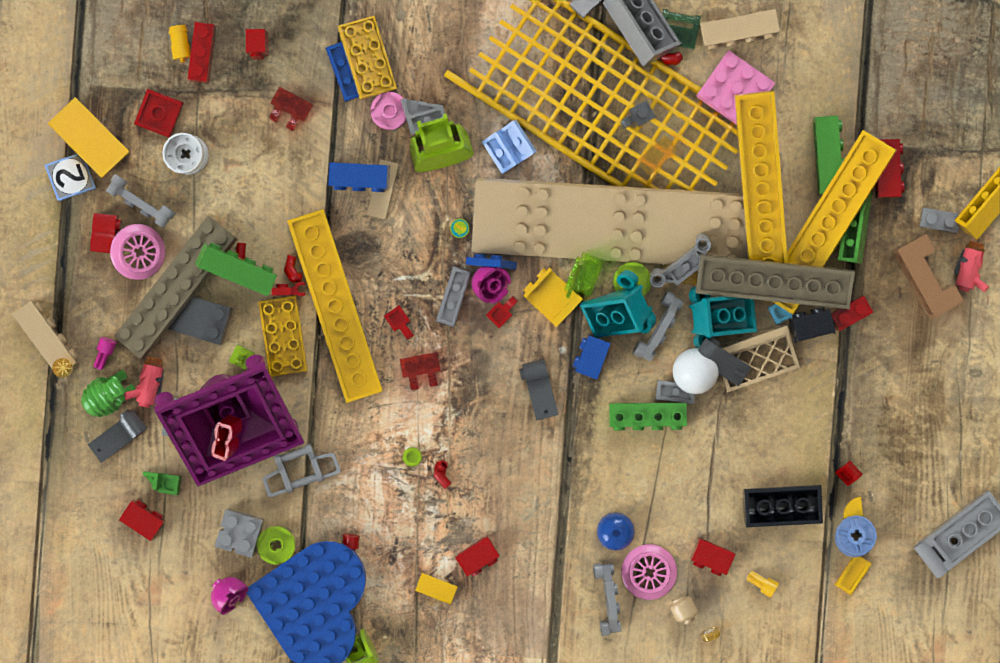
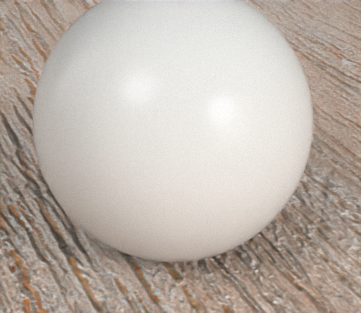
(694, 372)

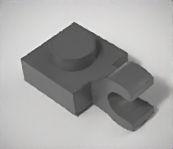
(640, 114)

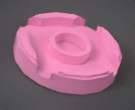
(388, 111)

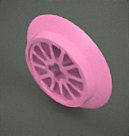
(117, 249)
(642, 552)

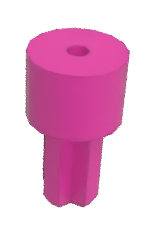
(105, 347)

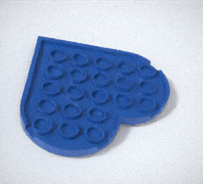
(311, 602)

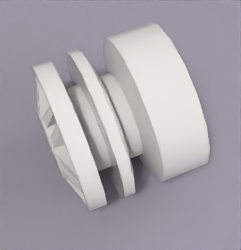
(175, 154)

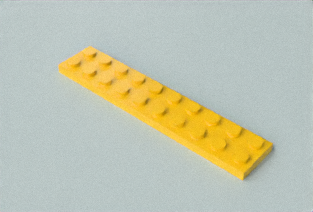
(761, 176)
(839, 204)
(334, 305)

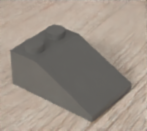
(203, 320)

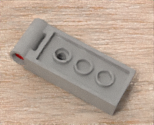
(970, 527)

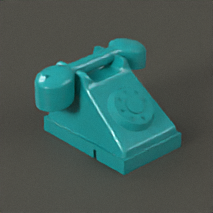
(621, 310)
(720, 316)

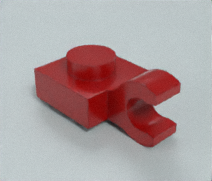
(283, 289)
(500, 313)
(397, 320)

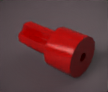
(351, 540)

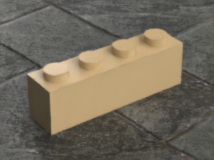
(739, 28)
(43, 334)

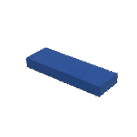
(342, 71)

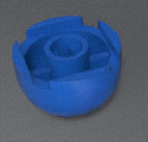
(615, 531)

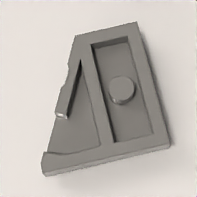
(420, 111)

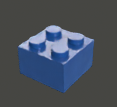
(591, 356)

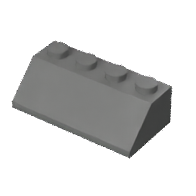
(643, 28)

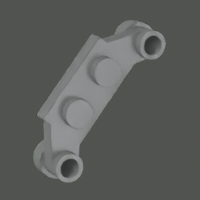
(117, 187)
(683, 266)
(667, 320)
(610, 589)

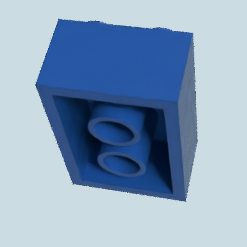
(359, 176)

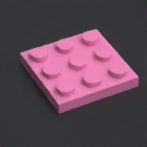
(732, 78)

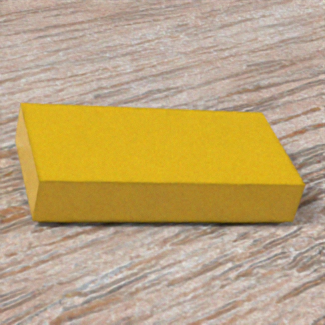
(853, 574)
(436, 588)

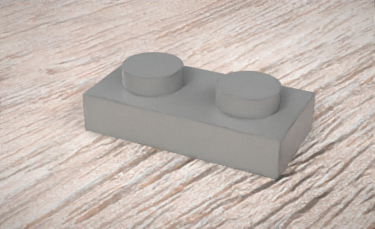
(939, 220)
(671, 392)

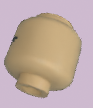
(683, 609)

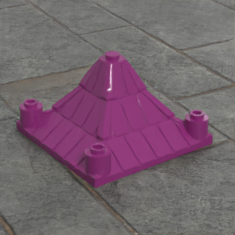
(249, 396)

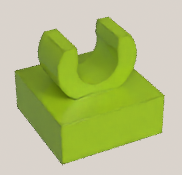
(240, 356)

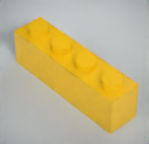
(982, 208)

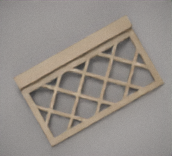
(755, 340)

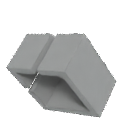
(239, 532)

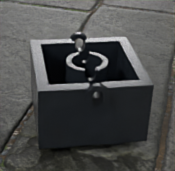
(811, 325)

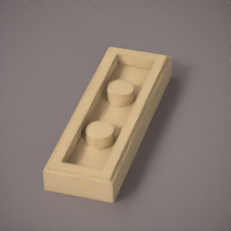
(380, 200)

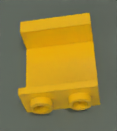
(550, 297)

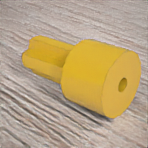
(767, 586)

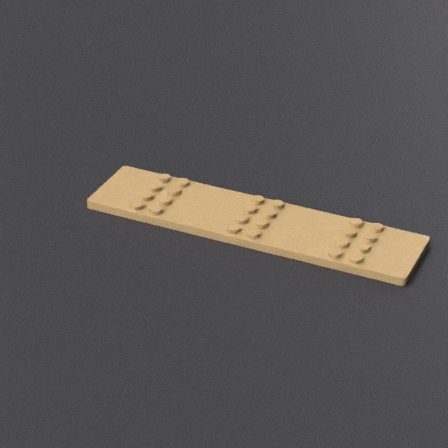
(604, 221)

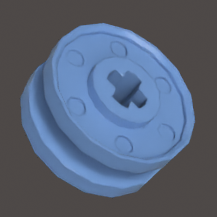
(863, 528)

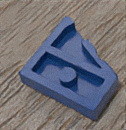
(495, 261)

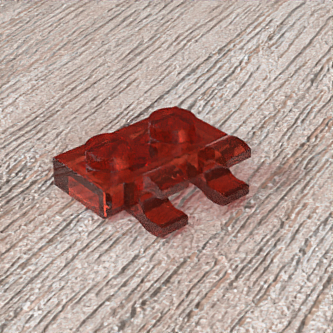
(291, 104)
(420, 365)

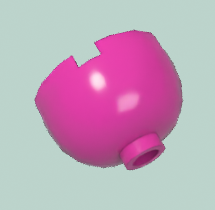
(490, 284)
(227, 593)

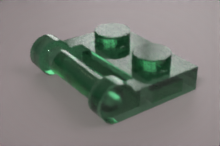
(685, 35)

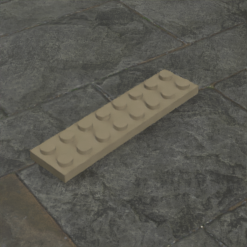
(774, 281)
(171, 291)

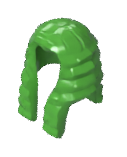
(105, 394)

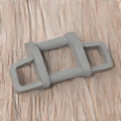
(289, 486)

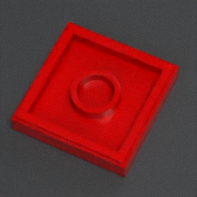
(158, 113)

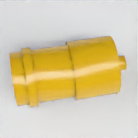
(179, 43)

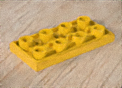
(367, 57)
(88, 137)
(283, 336)

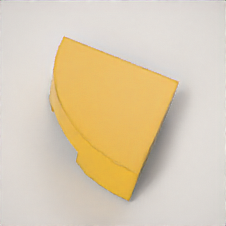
(853, 508)

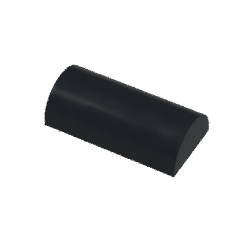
(782, 506)

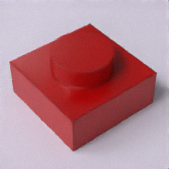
(848, 473)

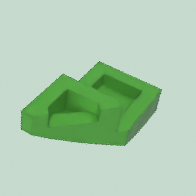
(164, 482)

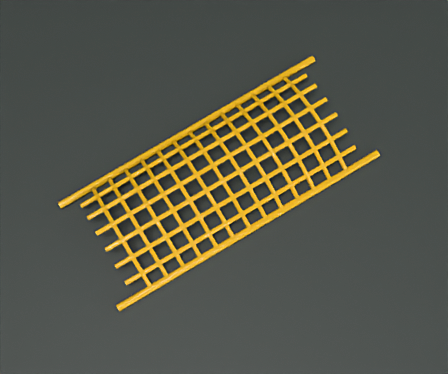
(574, 155)

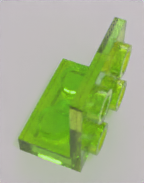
(585, 274)

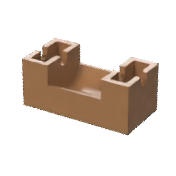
(922, 280)

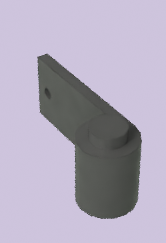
(727, 364)
(539, 389)
(118, 435)

